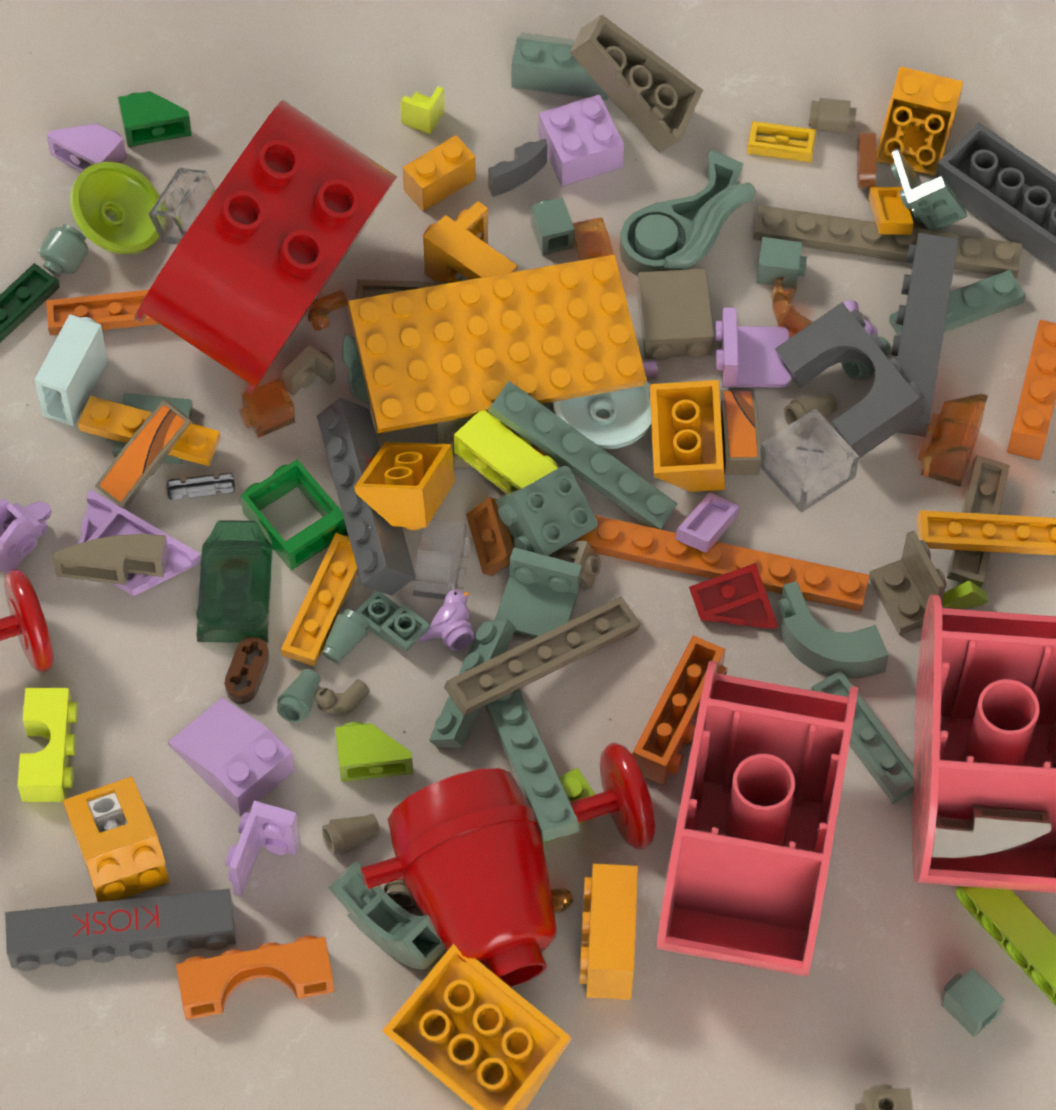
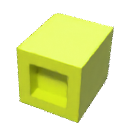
(422, 111)

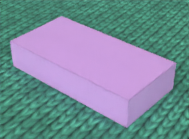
(707, 522)

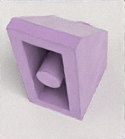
(86, 145)

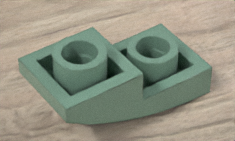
(392, 623)

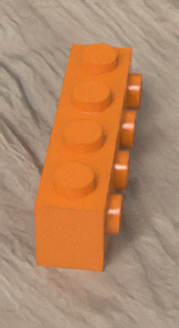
(677, 712)

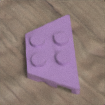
(108, 519)

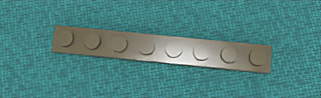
(863, 239)

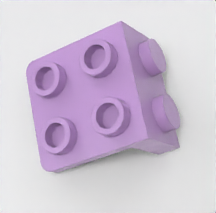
(749, 353)

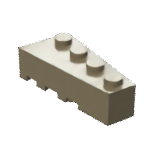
(637, 81)

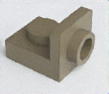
(305, 367)
(582, 554)

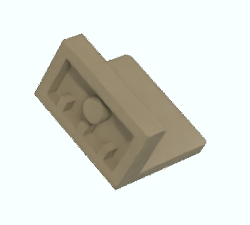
(908, 584)

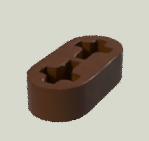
(253, 672)

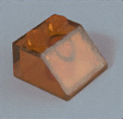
(952, 439)

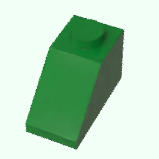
(152, 119)

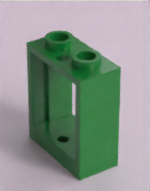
(309, 540)

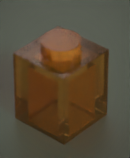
(267, 408)

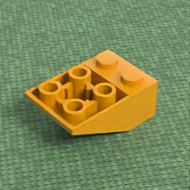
(919, 119)

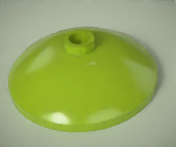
(121, 195)

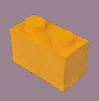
(439, 173)

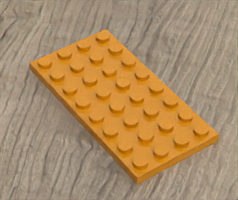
(457, 344)

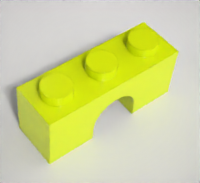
(46, 774)

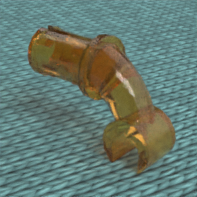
(785, 314)

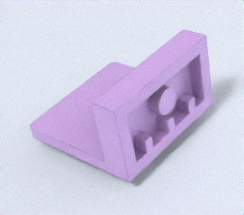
(266, 827)

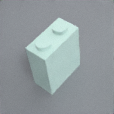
(71, 369)

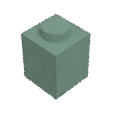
(552, 226)
(780, 259)
(972, 1001)

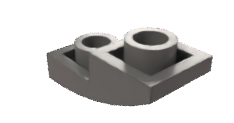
(527, 163)

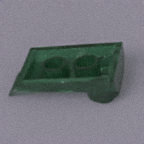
(234, 583)

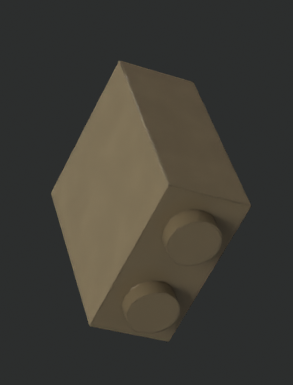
(675, 314)

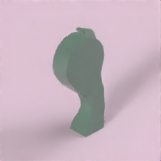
(684, 229)

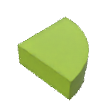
(964, 596)

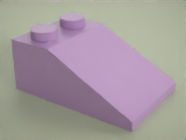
(234, 754)

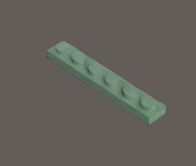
(582, 456)
(532, 766)

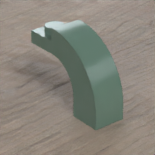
(824, 650)
(392, 928)

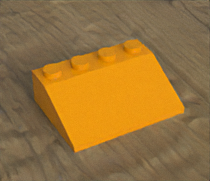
(477, 1035)

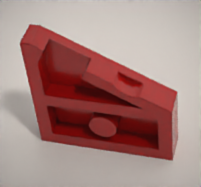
(734, 599)

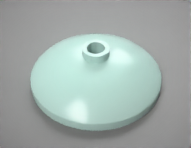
(626, 414)

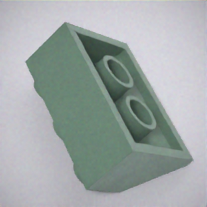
(547, 66)

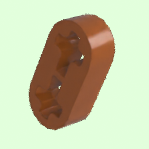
(866, 160)

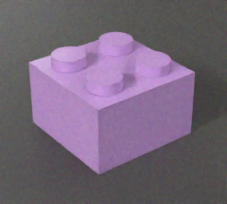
(581, 140)

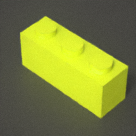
(500, 454)

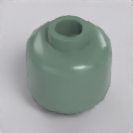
(63, 250)

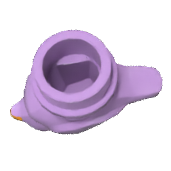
(452, 622)

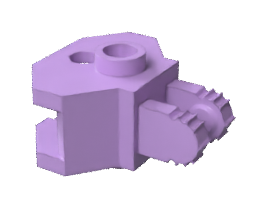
(20, 531)

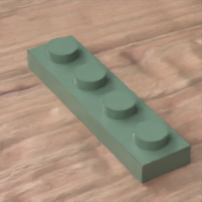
(978, 301)
(490, 641)
(873, 743)

